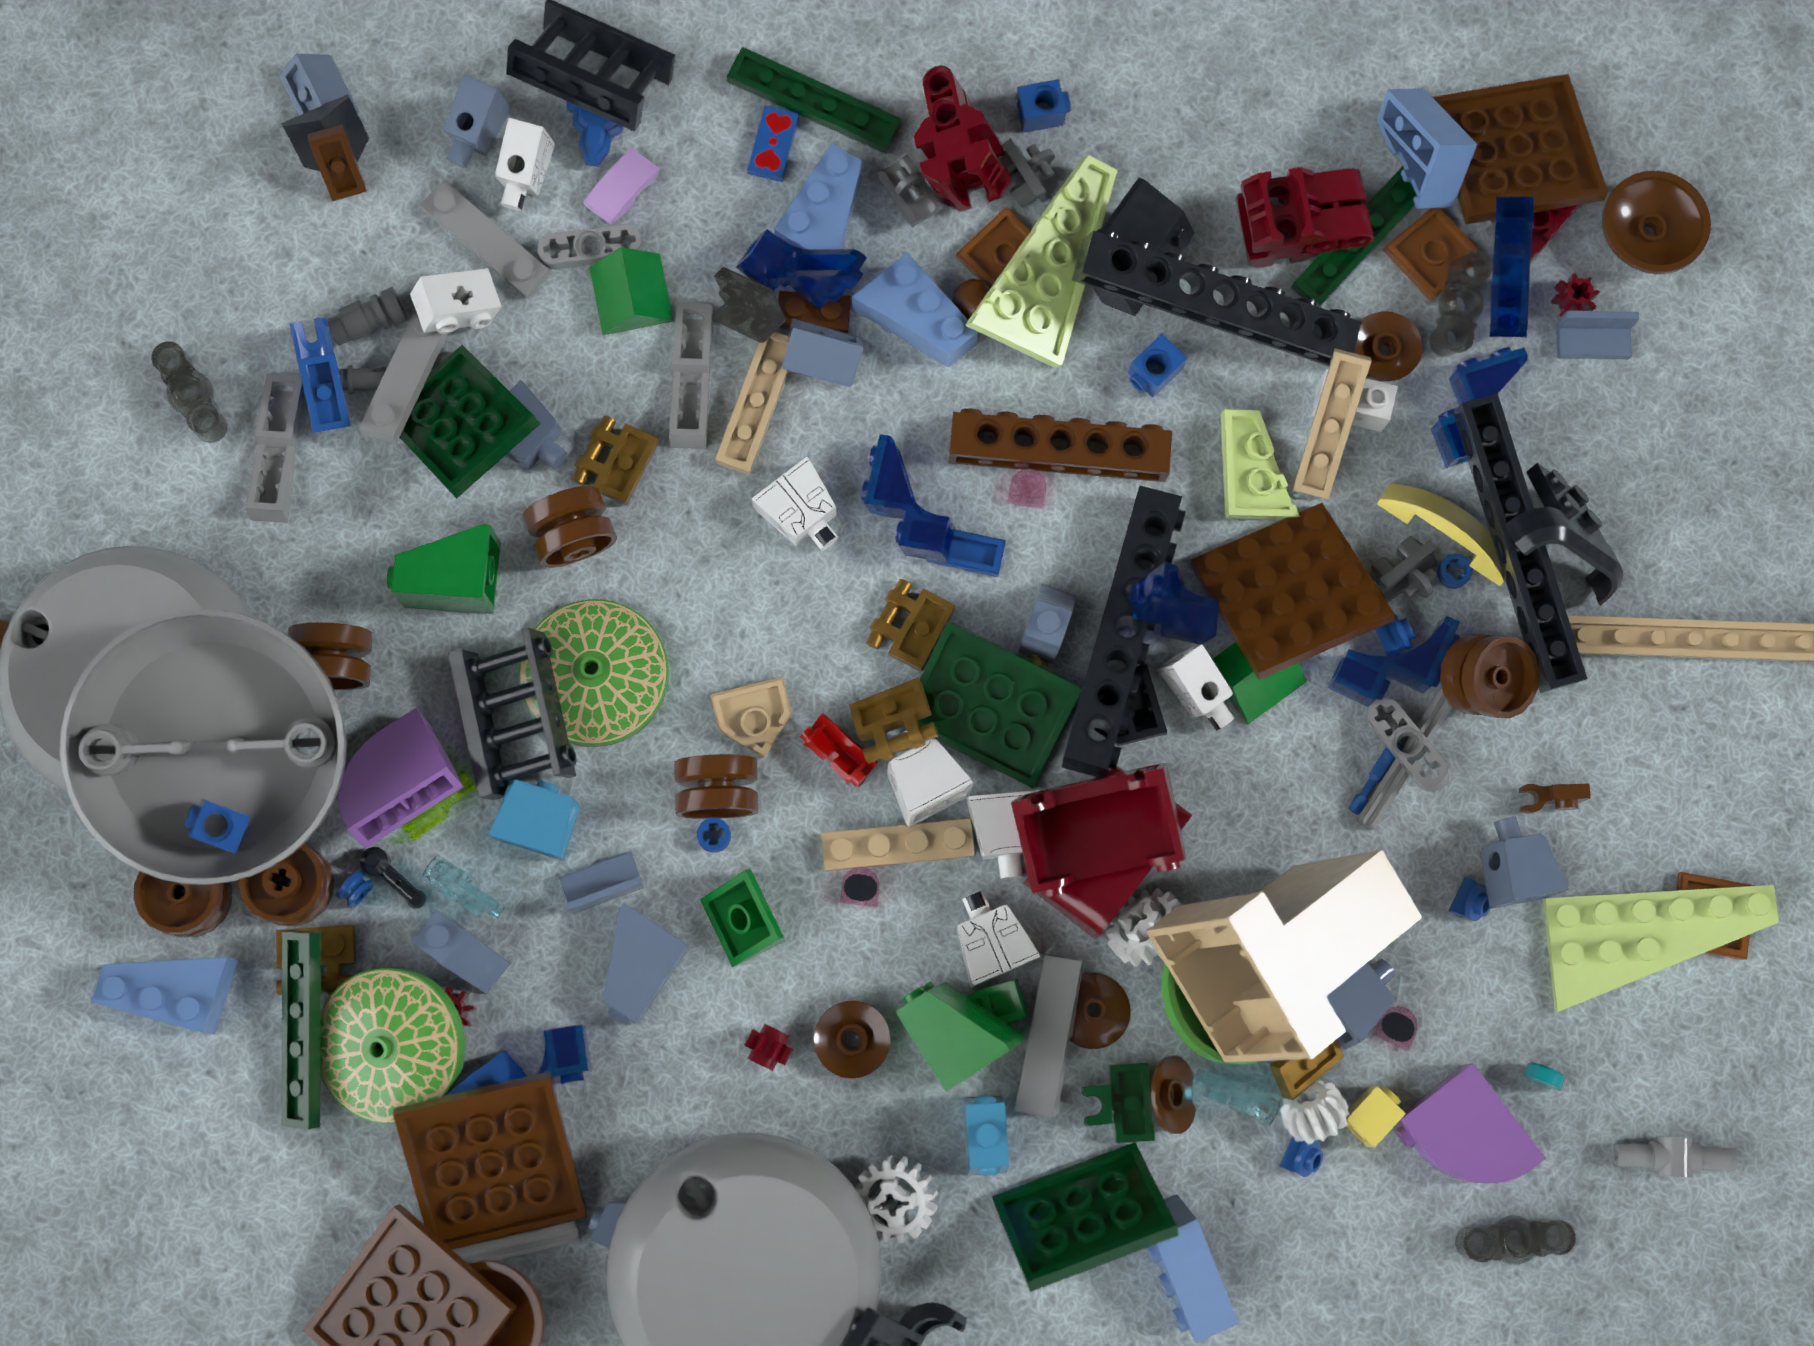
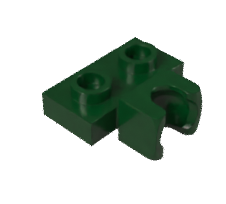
(1125, 1103)

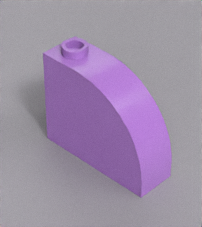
(395, 779)
(1468, 1131)

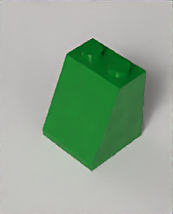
(449, 573)
(955, 1032)

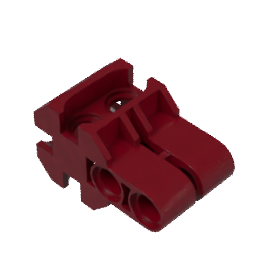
(958, 144)
(1317, 211)

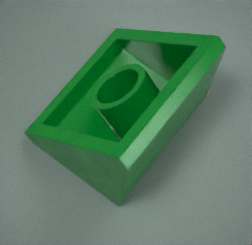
(630, 291)
(1251, 695)
(742, 918)

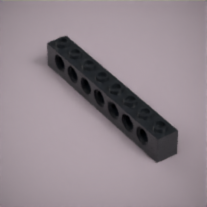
(1096, 270)
(1527, 577)
(1082, 752)

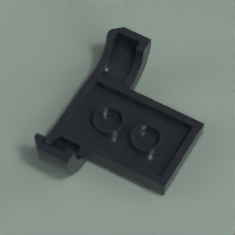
(1568, 523)
(880, 1330)

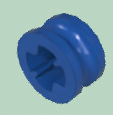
(1448, 579)
(723, 842)
(355, 889)

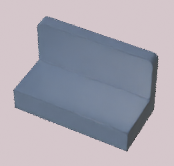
(313, 81)
(1595, 335)
(822, 353)
(601, 883)

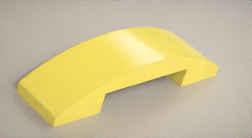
(1450, 519)

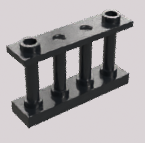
(580, 86)
(477, 706)

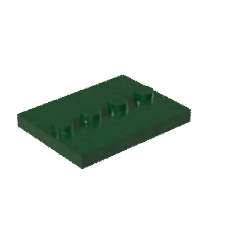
(464, 422)
(995, 703)
(1084, 1216)

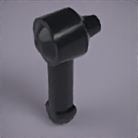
(377, 863)

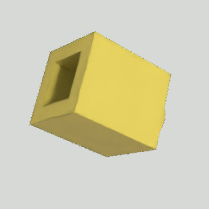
(1374, 1115)

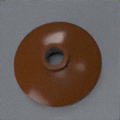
(1399, 336)
(1114, 1014)
(855, 1018)
(1172, 1095)

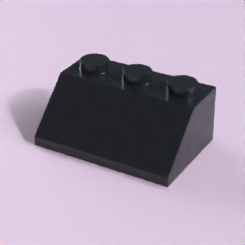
(1147, 218)

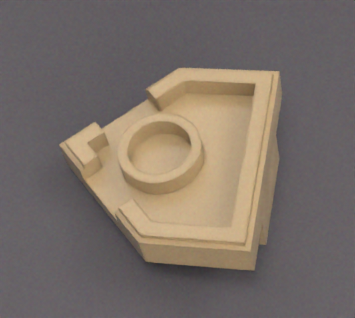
(753, 713)

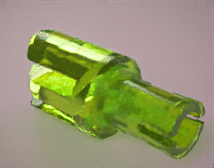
(438, 813)

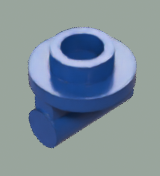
(1395, 636)
(1470, 900)
(1302, 1157)

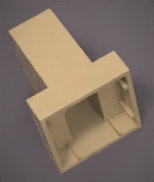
(1270, 957)

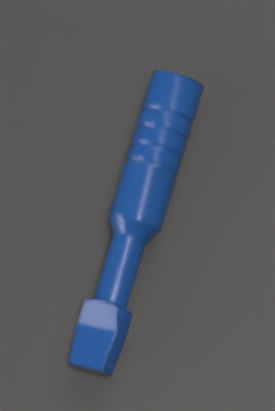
(1375, 776)

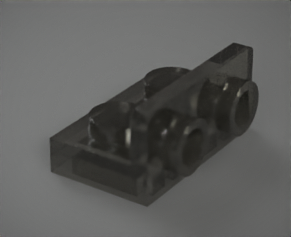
(747, 306)

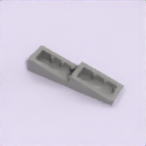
(691, 376)
(276, 450)
(1049, 1036)

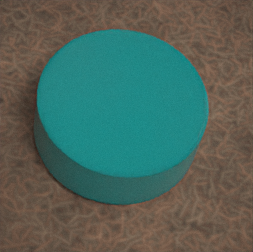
(1544, 1076)

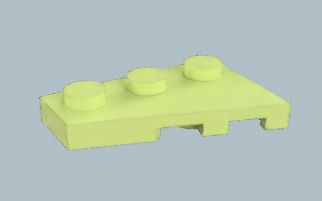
(1250, 471)

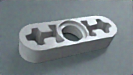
(579, 236)
(1416, 770)

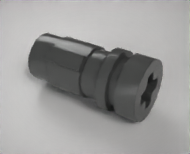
(362, 319)

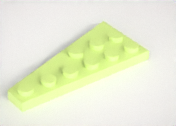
(1035, 296)
(1623, 937)

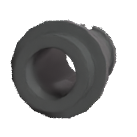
(361, 379)

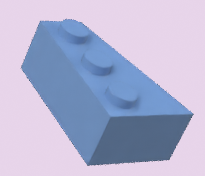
(1428, 144)
(824, 204)
(916, 310)
(171, 991)
(1192, 1277)

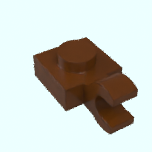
(1562, 795)

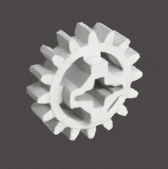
(1133, 924)
(904, 1185)

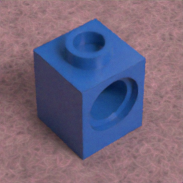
(1034, 118)
(1162, 353)
(231, 835)

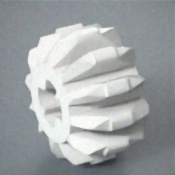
(1315, 1113)

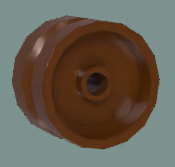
(569, 526)
(337, 651)
(1490, 675)
(716, 786)
(300, 902)
(191, 916)

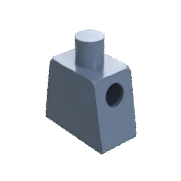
(474, 120)
(541, 440)
(1520, 867)
(1362, 1001)

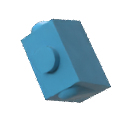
(536, 818)
(986, 1135)

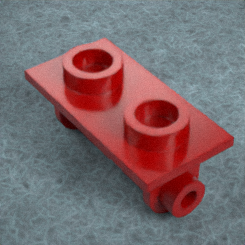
(840, 749)

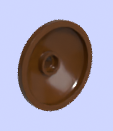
(1667, 207)
(527, 1321)

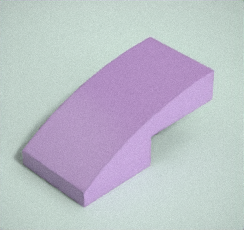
(620, 186)

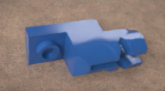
(320, 377)

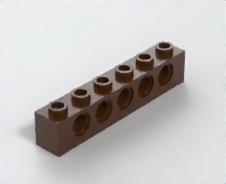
(1042, 456)

